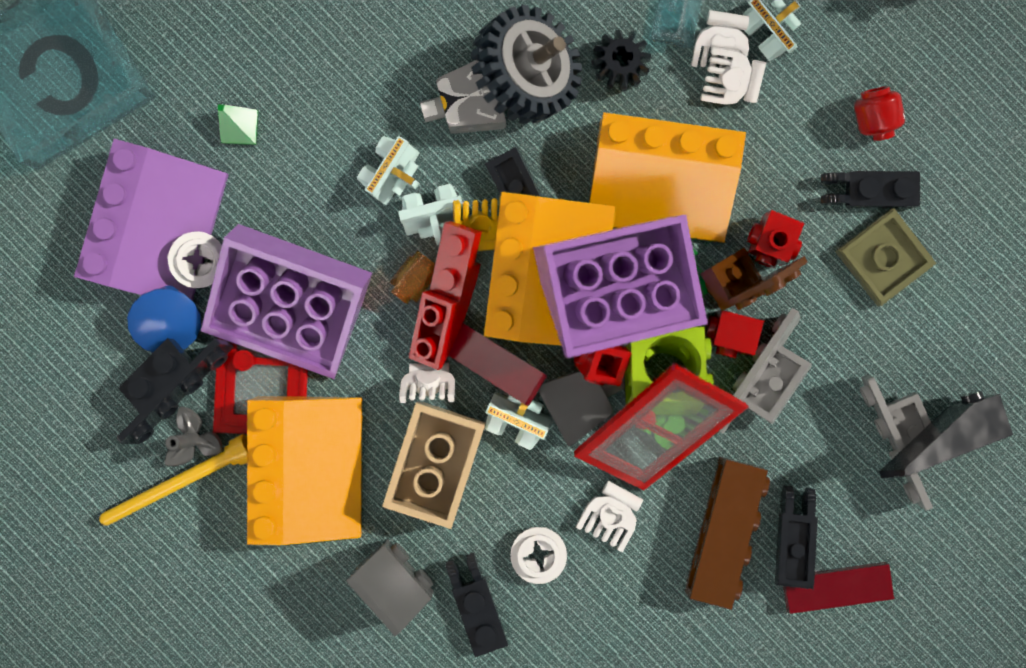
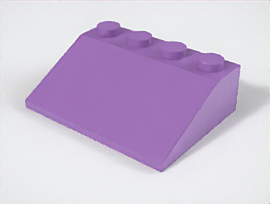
(138, 213)
(621, 285)
(284, 300)

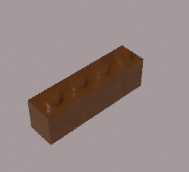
(726, 533)

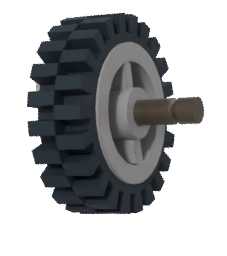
(526, 64)

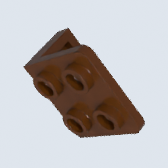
(739, 283)

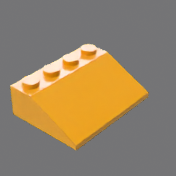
(667, 171)
(516, 298)
(303, 469)

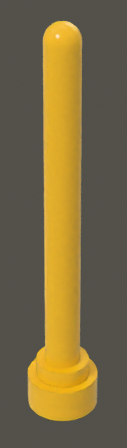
(233, 454)

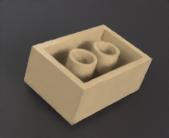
(434, 464)

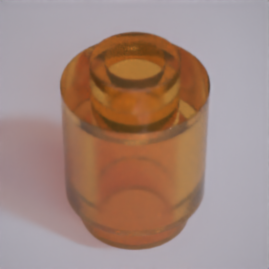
(413, 278)

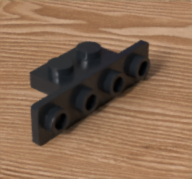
(164, 381)

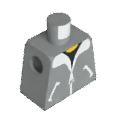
(463, 103)

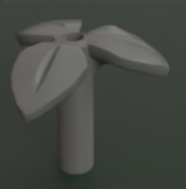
(182, 446)

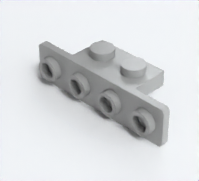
(774, 374)
(900, 423)

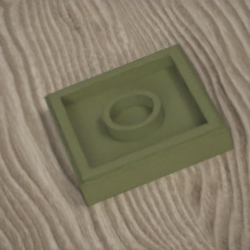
(885, 257)

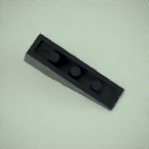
(954, 432)

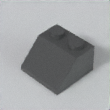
(391, 586)

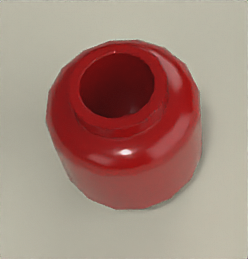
(879, 113)

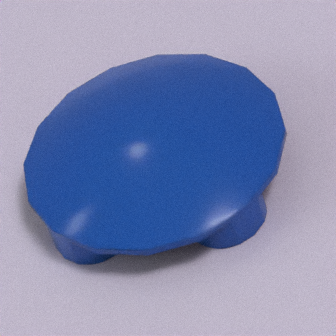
(161, 316)

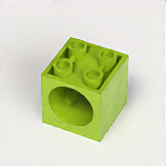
(687, 345)

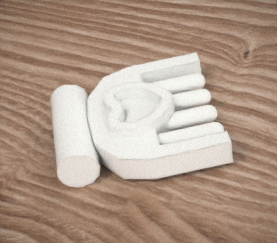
(722, 33)
(737, 78)
(427, 382)
(614, 513)

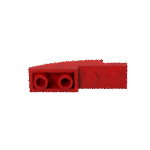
(450, 294)

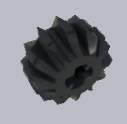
(611, 68)

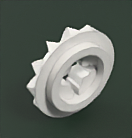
(186, 245)
(553, 562)

